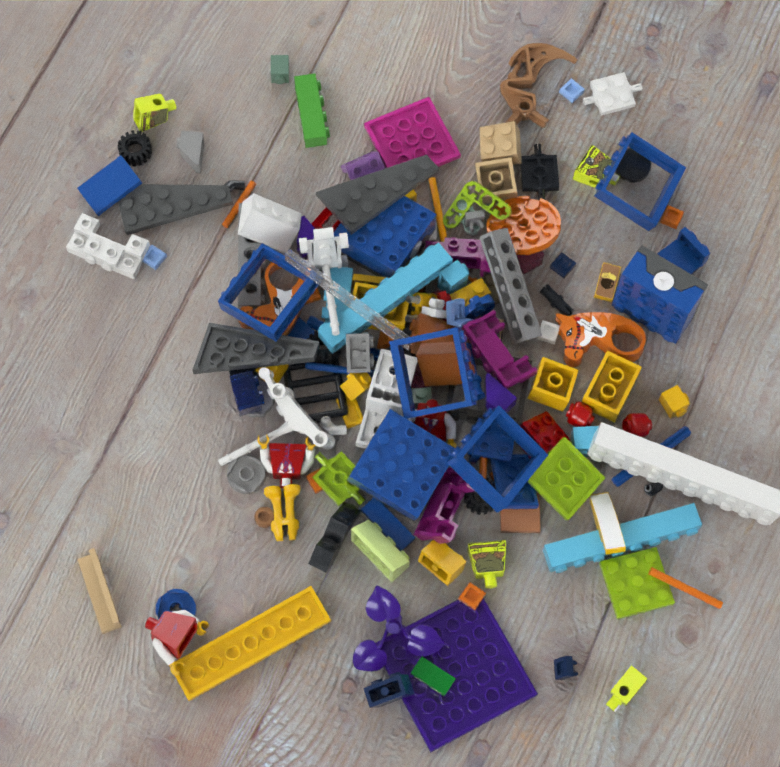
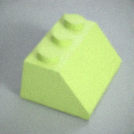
(380, 549)

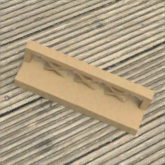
(99, 592)

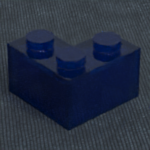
(246, 393)

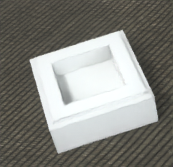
(549, 332)

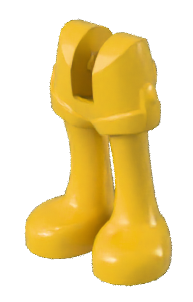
(290, 493)

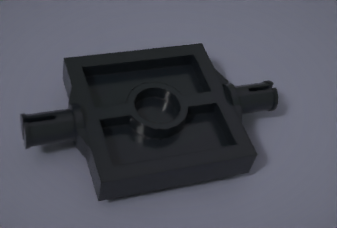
(539, 172)

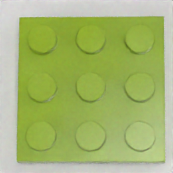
(565, 478)
(631, 586)

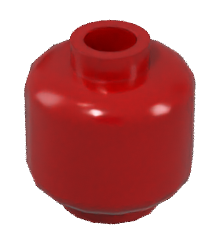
(579, 415)
(637, 424)

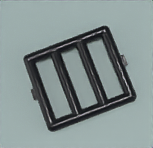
(337, 377)

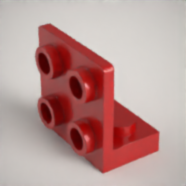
(543, 431)

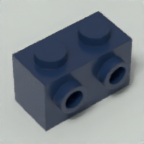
(389, 690)

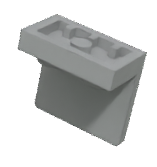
(358, 352)

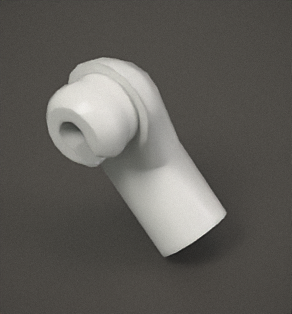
(330, 428)

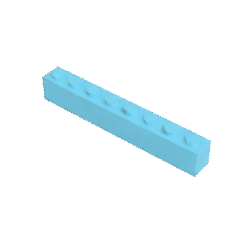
(388, 294)
(636, 533)

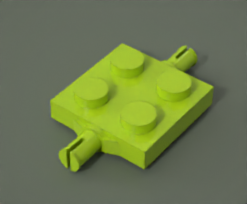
(333, 478)

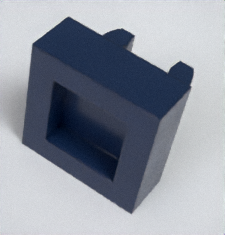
(562, 265)
(564, 668)

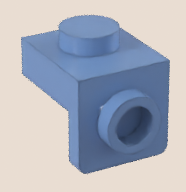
(456, 313)

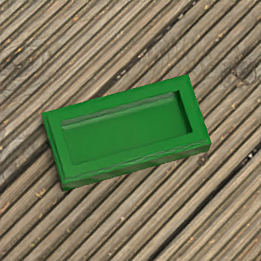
(433, 676)

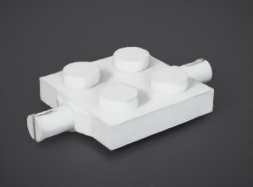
(612, 93)

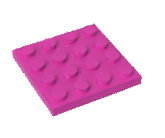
(412, 134)

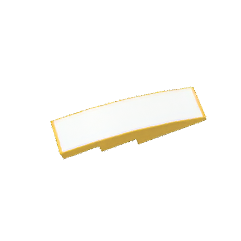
(607, 523)

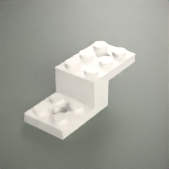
(382, 395)

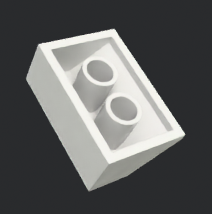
(268, 223)

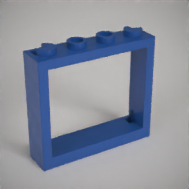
(657, 157)
(247, 271)
(402, 376)
(475, 479)

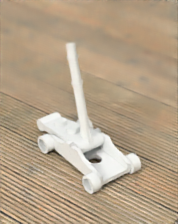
(323, 254)
(295, 418)

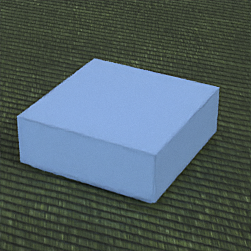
(571, 90)
(154, 257)

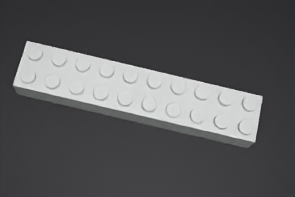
(685, 474)

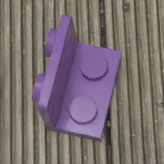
(363, 165)

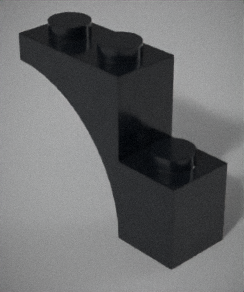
(334, 536)

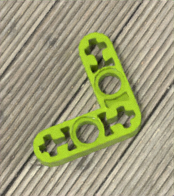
(470, 200)

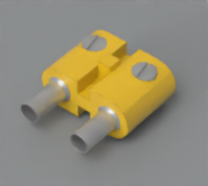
(418, 300)

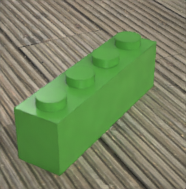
(310, 110)

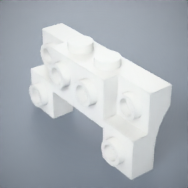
(104, 251)

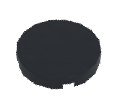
(633, 166)

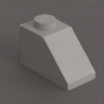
(191, 148)

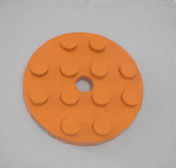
(541, 220)

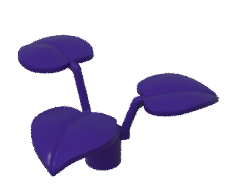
(381, 606)

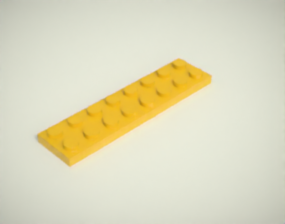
(251, 643)

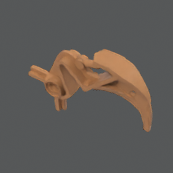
(510, 87)

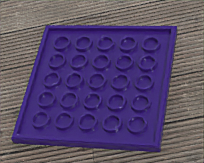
(481, 661)

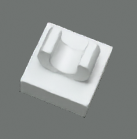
(435, 308)

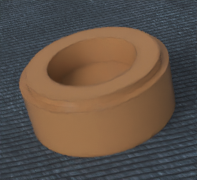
(264, 517)

